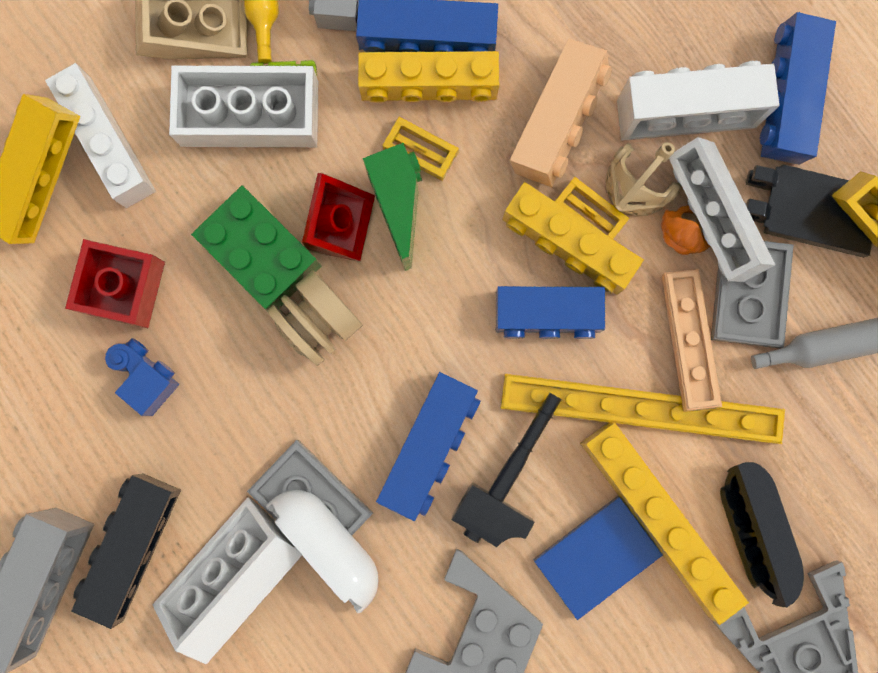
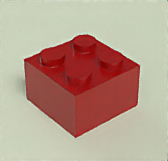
(115, 283)

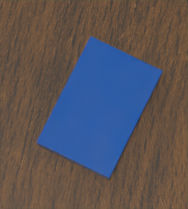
(597, 557)

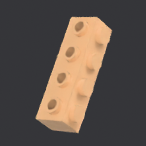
(561, 112)

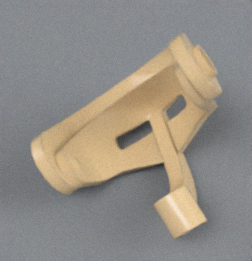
(633, 189)

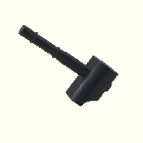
(484, 511)

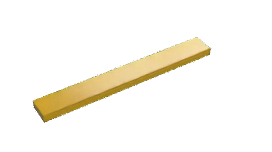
(643, 409)

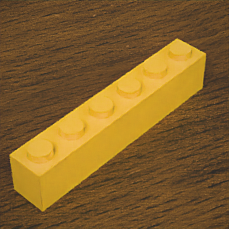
(664, 523)

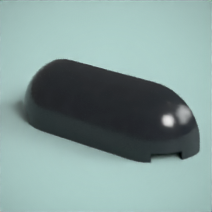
(762, 533)

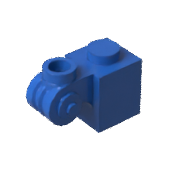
(148, 381)

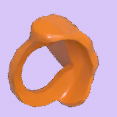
(681, 233)

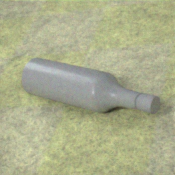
(825, 346)

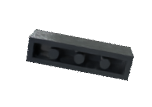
(125, 550)

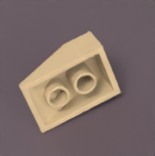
(190, 29)

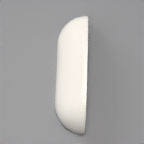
(326, 546)

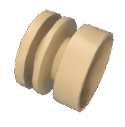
(314, 318)

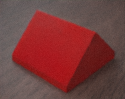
(337, 219)

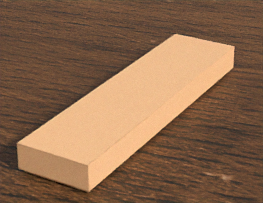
(691, 340)

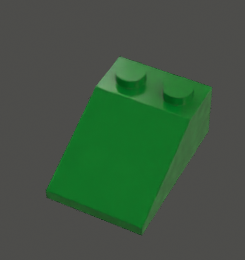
(395, 185)

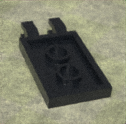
(804, 209)

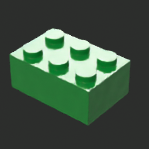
(255, 248)

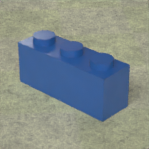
(550, 311)

